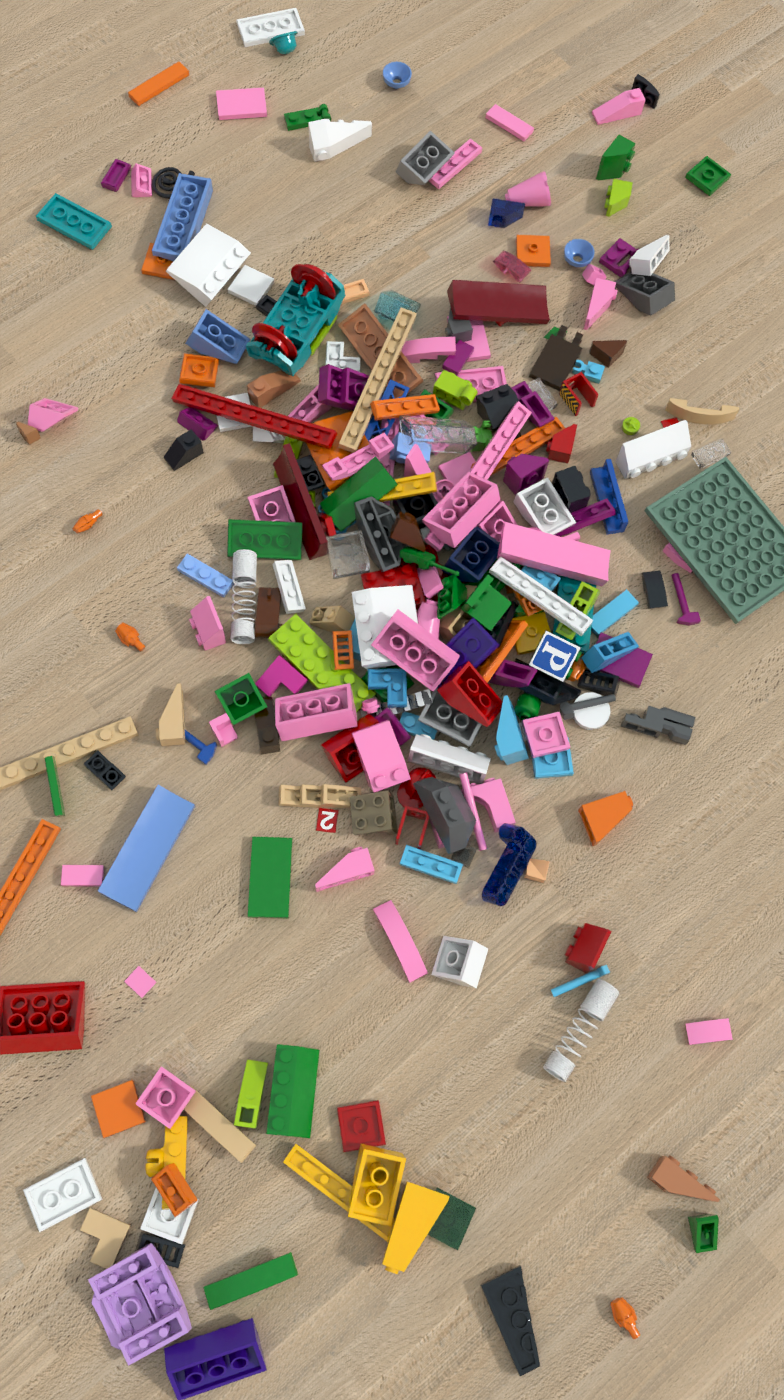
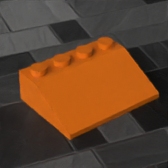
(323, 455)

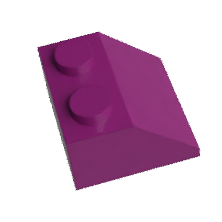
(524, 471)

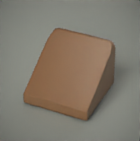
(28, 432)

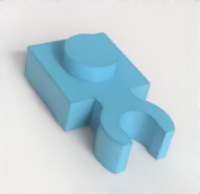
(591, 371)

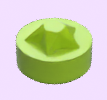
(630, 426)

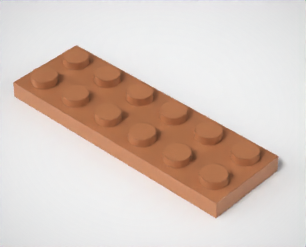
(368, 339)

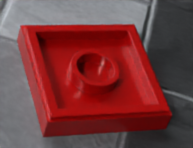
(361, 1125)

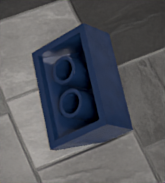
(473, 556)

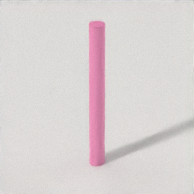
(470, 800)

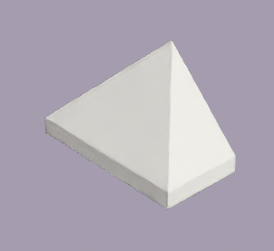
(262, 435)

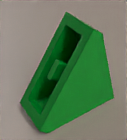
(704, 1232)

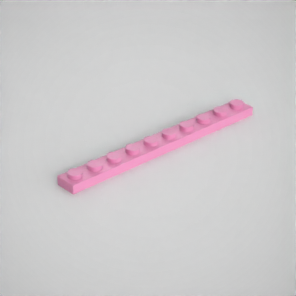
(493, 452)

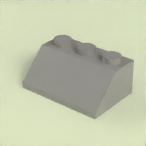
(424, 160)
(449, 720)

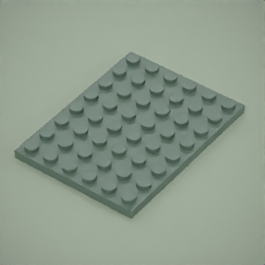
(725, 538)

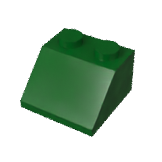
(616, 159)
(241, 698)

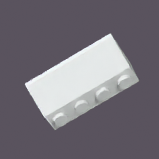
(654, 450)
(448, 759)

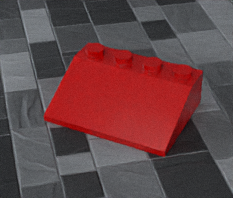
(42, 1017)

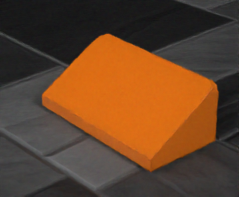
(174, 1189)

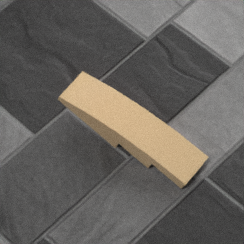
(317, 796)
(219, 1127)

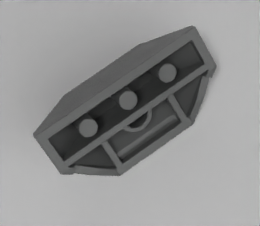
(376, 521)
(447, 812)

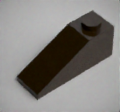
(266, 728)

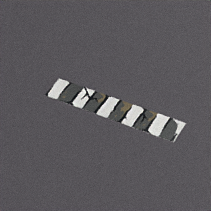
(413, 701)

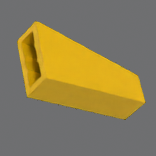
(413, 1221)

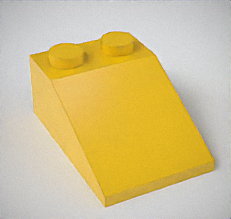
(376, 1184)

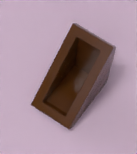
(607, 351)

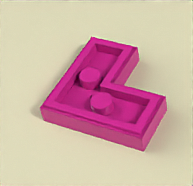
(281, 672)

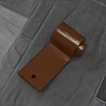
(267, 612)

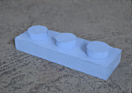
(205, 575)

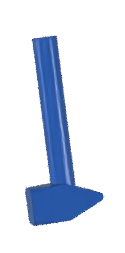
(206, 753)

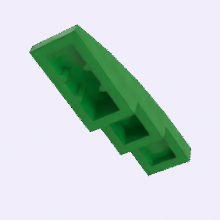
(250, 1281)

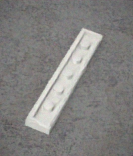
(541, 596)

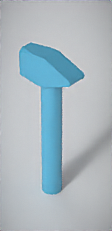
(602, 971)

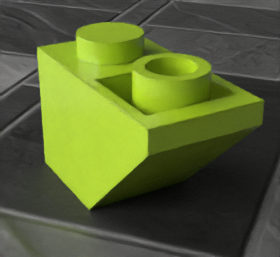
(619, 196)

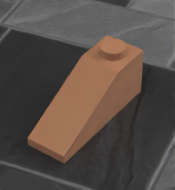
(270, 386)

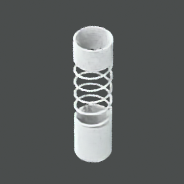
(243, 575)
(596, 1005)

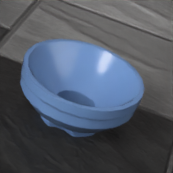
(398, 71)
(579, 248)

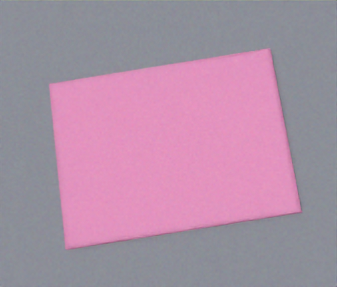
(140, 981)

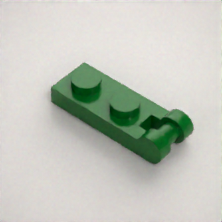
(300, 119)

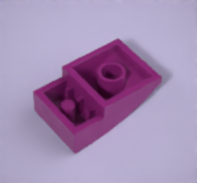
(340, 386)

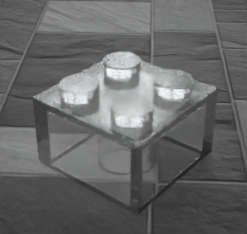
(347, 554)

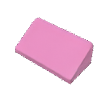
(141, 181)

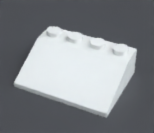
(208, 263)
(372, 611)

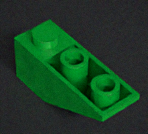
(451, 595)

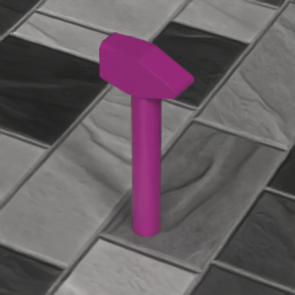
(688, 618)

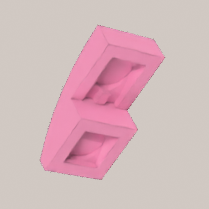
(709, 1031)

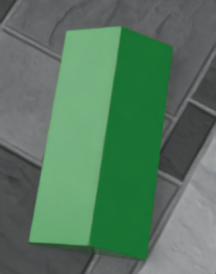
(367, 482)

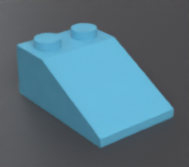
(509, 738)

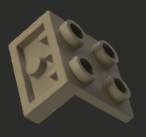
(373, 813)

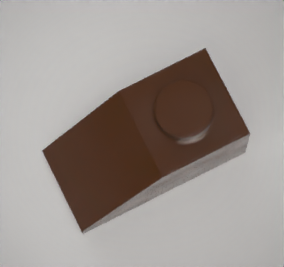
(406, 530)

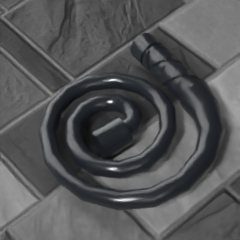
(166, 181)

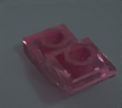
(513, 265)

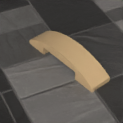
(679, 409)

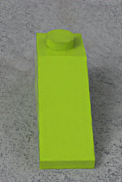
(583, 601)

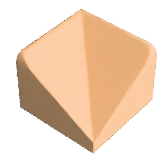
(537, 870)

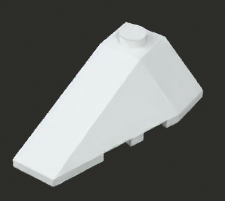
(332, 138)

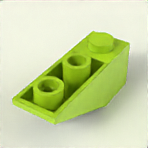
(251, 1094)

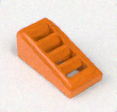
(343, 634)

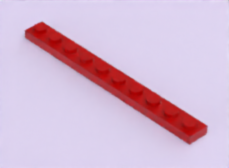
(254, 416)

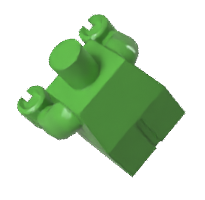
(483, 436)

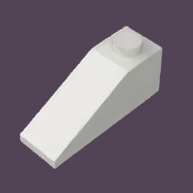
(649, 257)

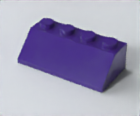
(214, 1359)

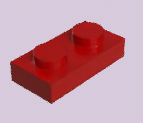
(327, 524)

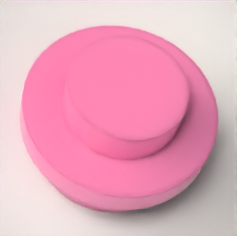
(370, 705)

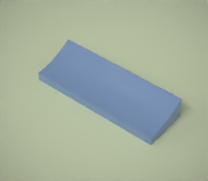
(183, 215)
(146, 848)

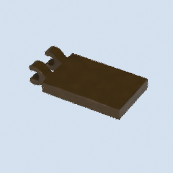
(557, 359)

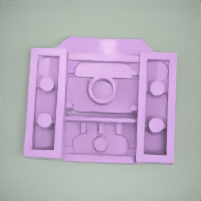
(139, 1304)

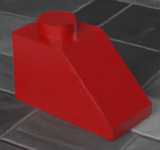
(562, 444)

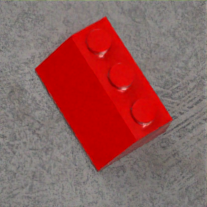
(343, 752)

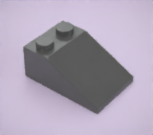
(647, 292)

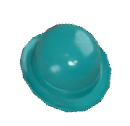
(285, 42)

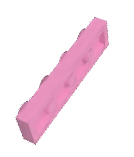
(456, 163)

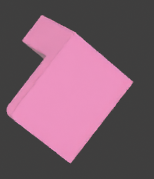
(223, 730)

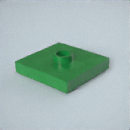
(708, 175)

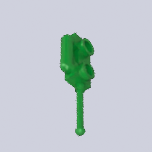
(423, 559)

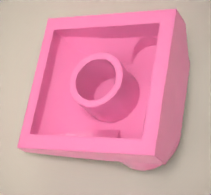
(165, 1097)

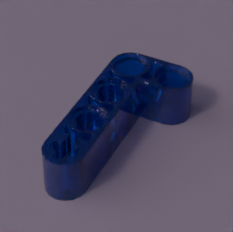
(510, 865)

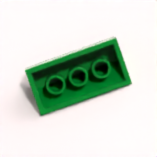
(293, 1091)

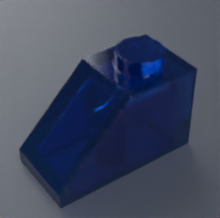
(505, 212)

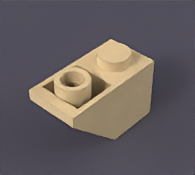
(332, 618)

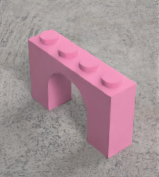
(494, 799)

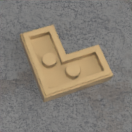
(111, 1235)

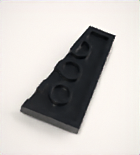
(511, 1312)

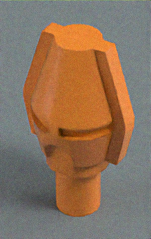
(87, 521)
(129, 636)
(578, 669)
(625, 1316)

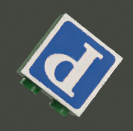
(555, 656)

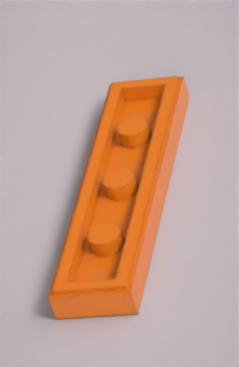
(158, 83)
(404, 406)

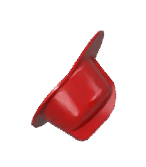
(407, 793)

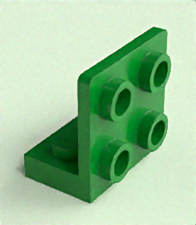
(486, 604)

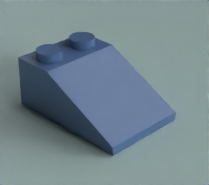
(217, 339)

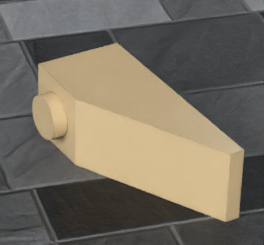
(171, 724)

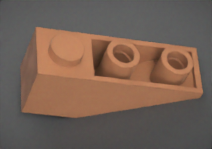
(675, 1180)

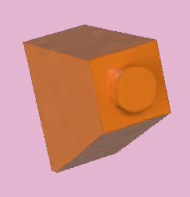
(604, 814)

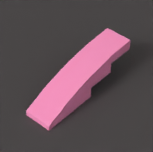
(428, 348)

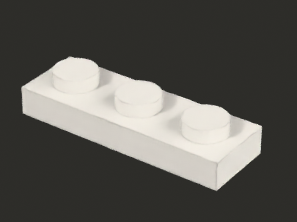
(289, 586)

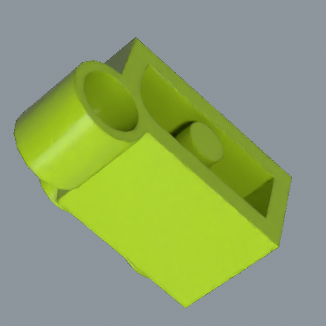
(454, 390)

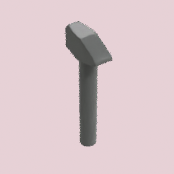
(567, 710)

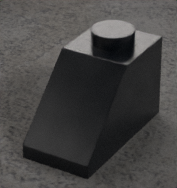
(183, 450)

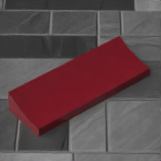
(498, 302)
(301, 503)

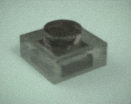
(464, 856)

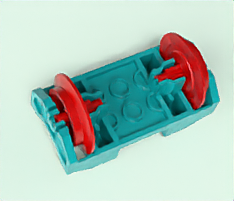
(297, 318)

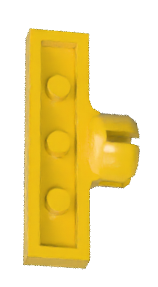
(172, 1152)

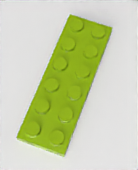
(316, 659)

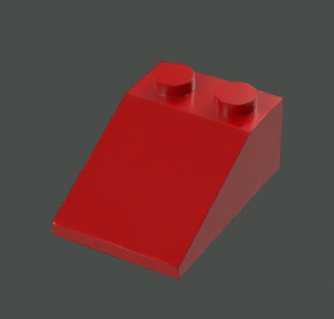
(471, 694)

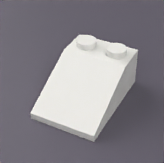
(544, 508)

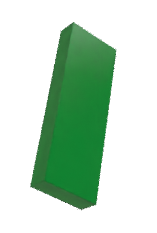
(54, 786)

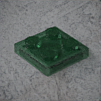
(452, 1221)

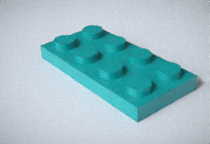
(74, 221)

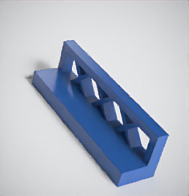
(388, 394)
(607, 487)

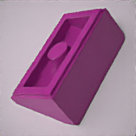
(194, 420)

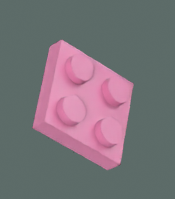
(545, 734)

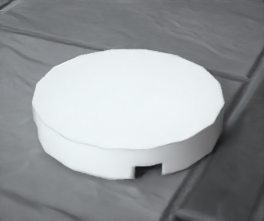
(594, 716)

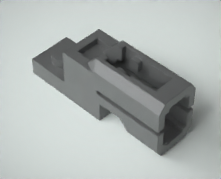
(660, 721)

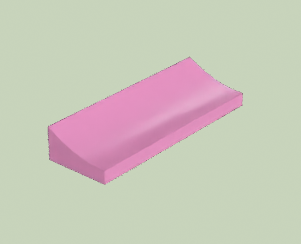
(554, 554)

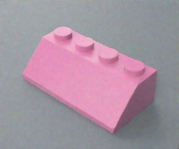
(462, 509)
(415, 650)
(315, 712)

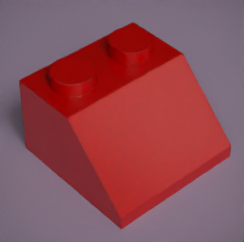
(587, 947)

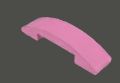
(349, 465)
(401, 941)

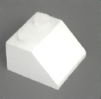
(460, 961)

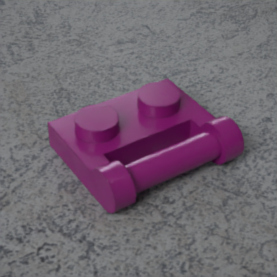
(616, 255)

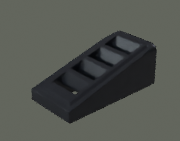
(608, 678)
(162, 1241)

